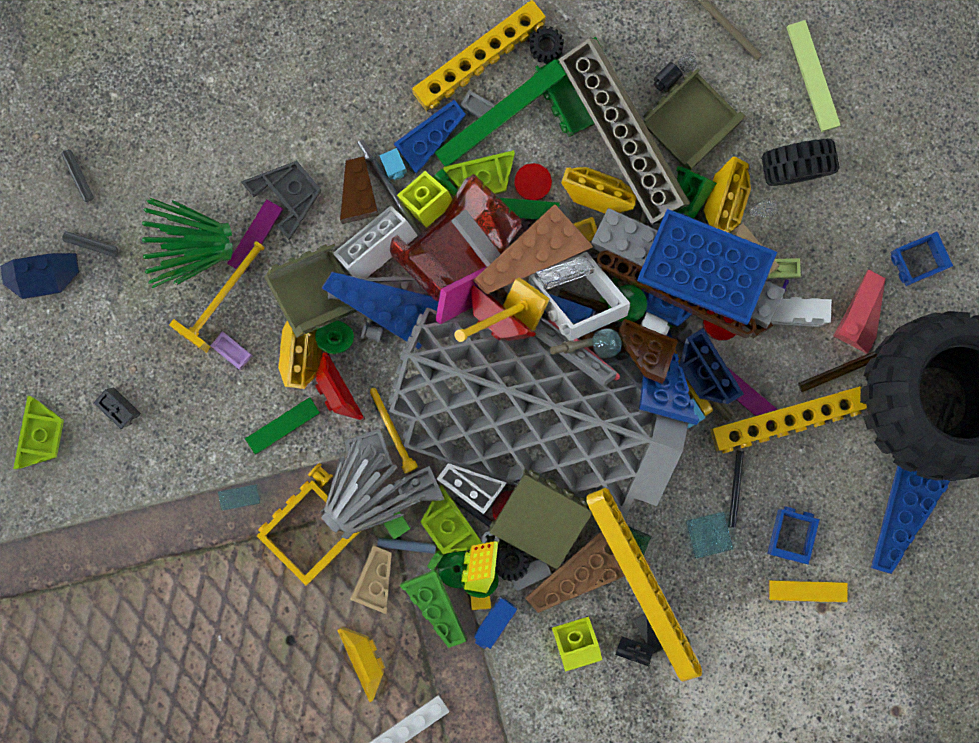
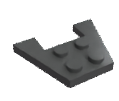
(292, 187)

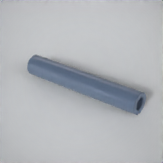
(406, 545)

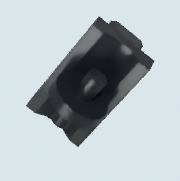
(635, 651)

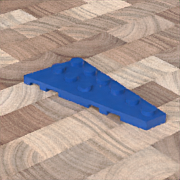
(384, 304)
(907, 510)

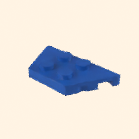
(666, 311)

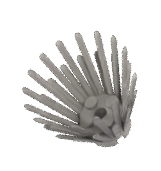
(348, 507)

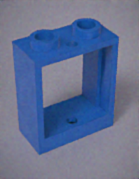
(938, 251)
(809, 541)
(494, 623)

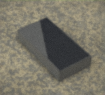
(648, 633)

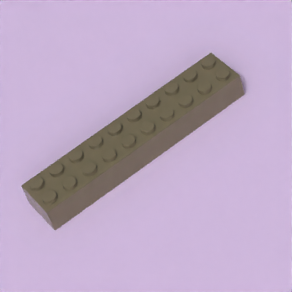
(623, 130)

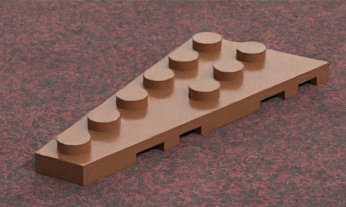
(539, 247)

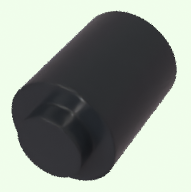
(667, 77)

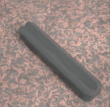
(77, 175)
(90, 244)

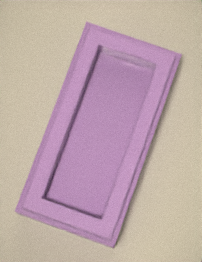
(231, 350)

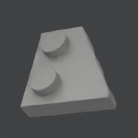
(426, 486)

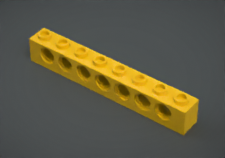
(528, 12)
(721, 434)

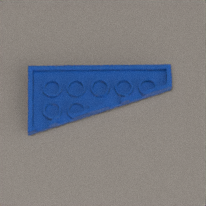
(671, 397)

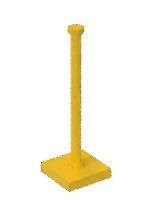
(522, 301)
(192, 333)

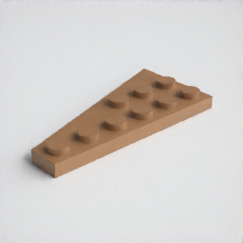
(584, 571)

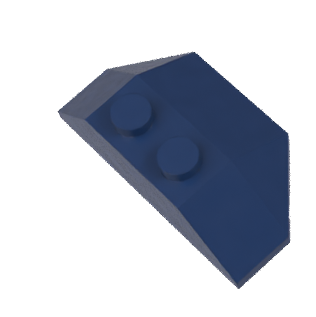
(39, 274)
(707, 370)

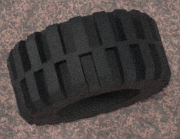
(800, 162)

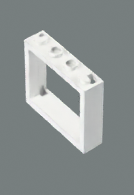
(605, 287)

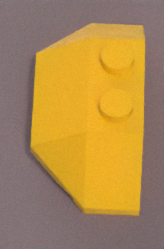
(598, 190)
(729, 196)
(298, 358)
(364, 660)

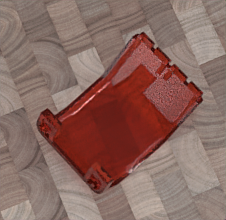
(442, 252)

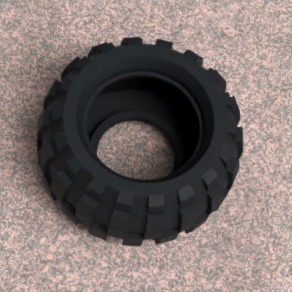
(895, 404)

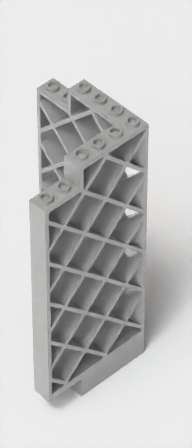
(530, 397)

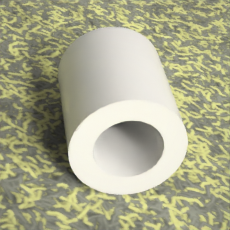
(655, 323)

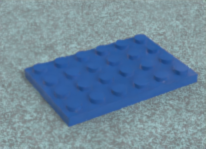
(707, 266)

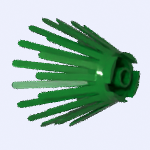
(207, 244)

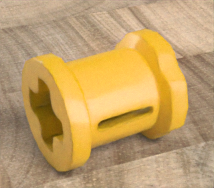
(320, 475)

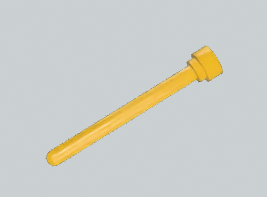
(408, 463)

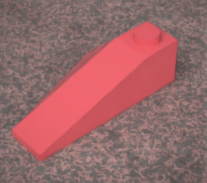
(862, 317)

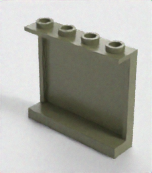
(691, 120)
(300, 293)
(541, 518)

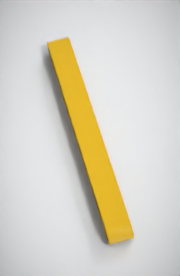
(644, 584)

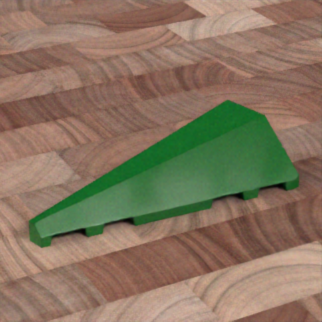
(695, 188)

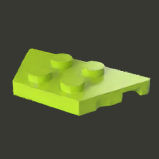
(491, 170)
(38, 435)
(448, 526)

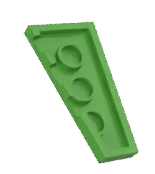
(432, 599)

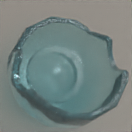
(606, 343)

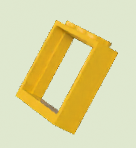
(280, 514)

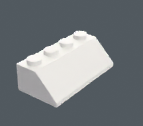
(371, 245)

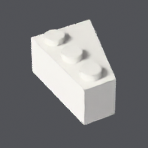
(803, 312)
(471, 486)

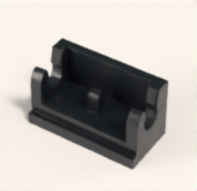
(116, 407)

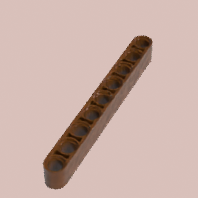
(635, 269)

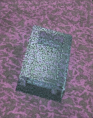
(239, 497)

